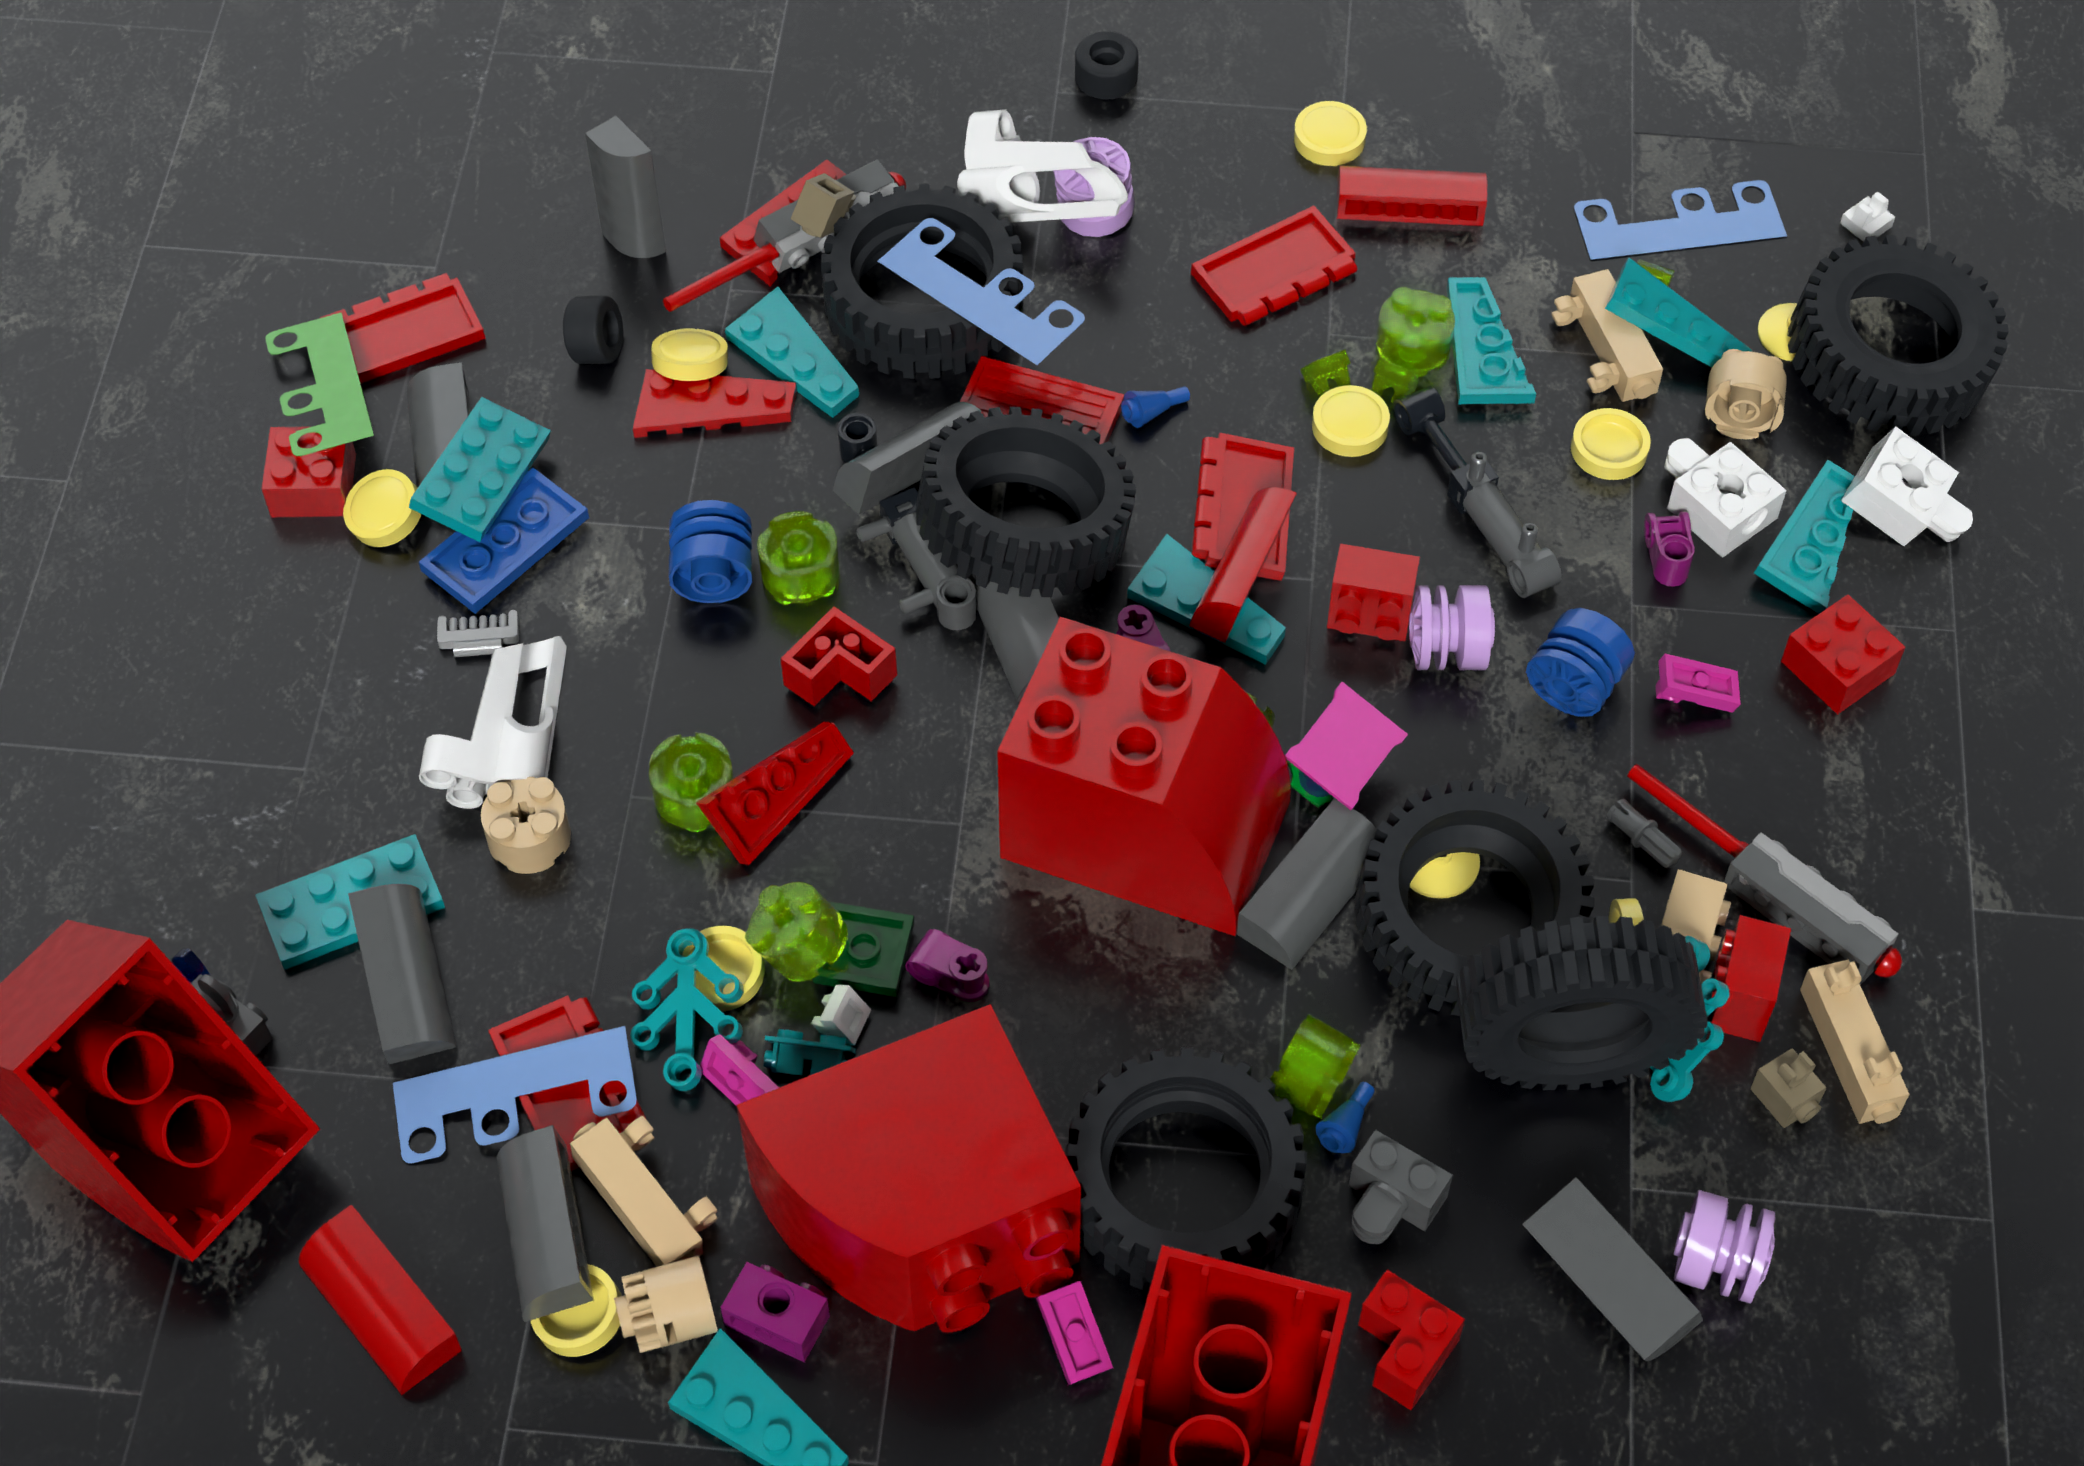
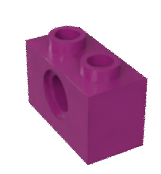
(790, 1331)

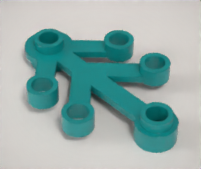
(684, 1003)
(1676, 1080)

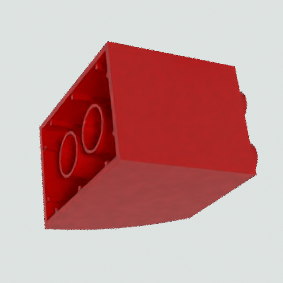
(1141, 777)
(140, 1087)
(919, 1176)
(1227, 1367)

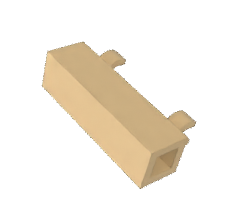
(1620, 345)
(1855, 1042)
(636, 1195)

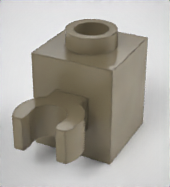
(822, 205)
(1789, 1088)

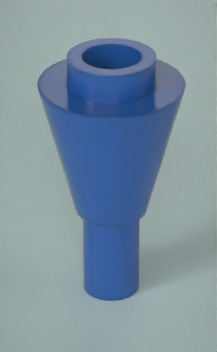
(1144, 406)
(1341, 1127)

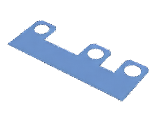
(1690, 230)
(981, 306)
(499, 1080)

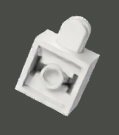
(1706, 492)
(1907, 508)

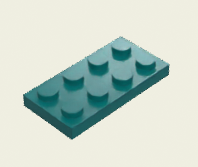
(480, 469)
(315, 911)

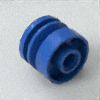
(710, 551)
(1580, 662)

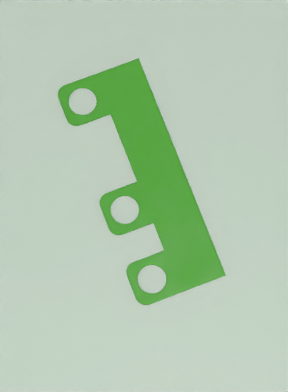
(336, 384)

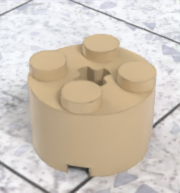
(1746, 394)
(525, 824)

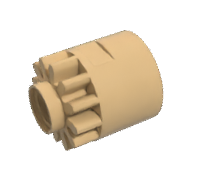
(666, 1305)

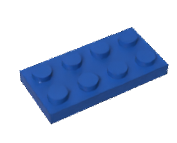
(523, 532)

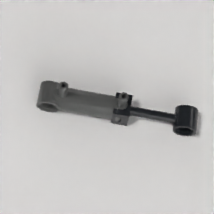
(1476, 492)
(898, 520)

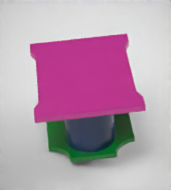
(1342, 750)

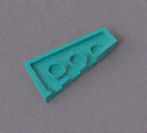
(1668, 316)
(1483, 349)
(792, 351)
(1810, 543)
(1174, 585)
(749, 1411)

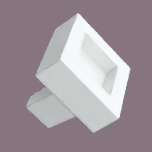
(1868, 217)
(843, 1014)

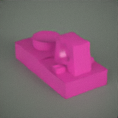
(1697, 683)
(734, 1070)
(1074, 1333)

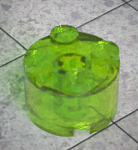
(1415, 330)
(798, 558)
(686, 772)
(796, 930)
(1314, 1066)

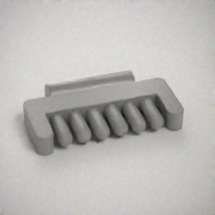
(477, 640)

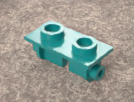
(792, 1051)

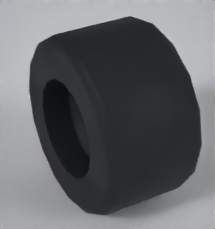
(1106, 65)
(593, 329)

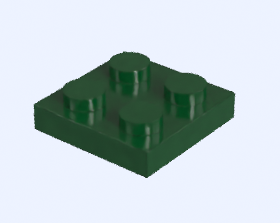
(873, 951)

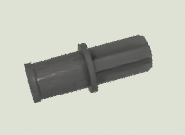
(1644, 833)

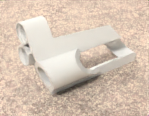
(1004, 169)
(499, 744)

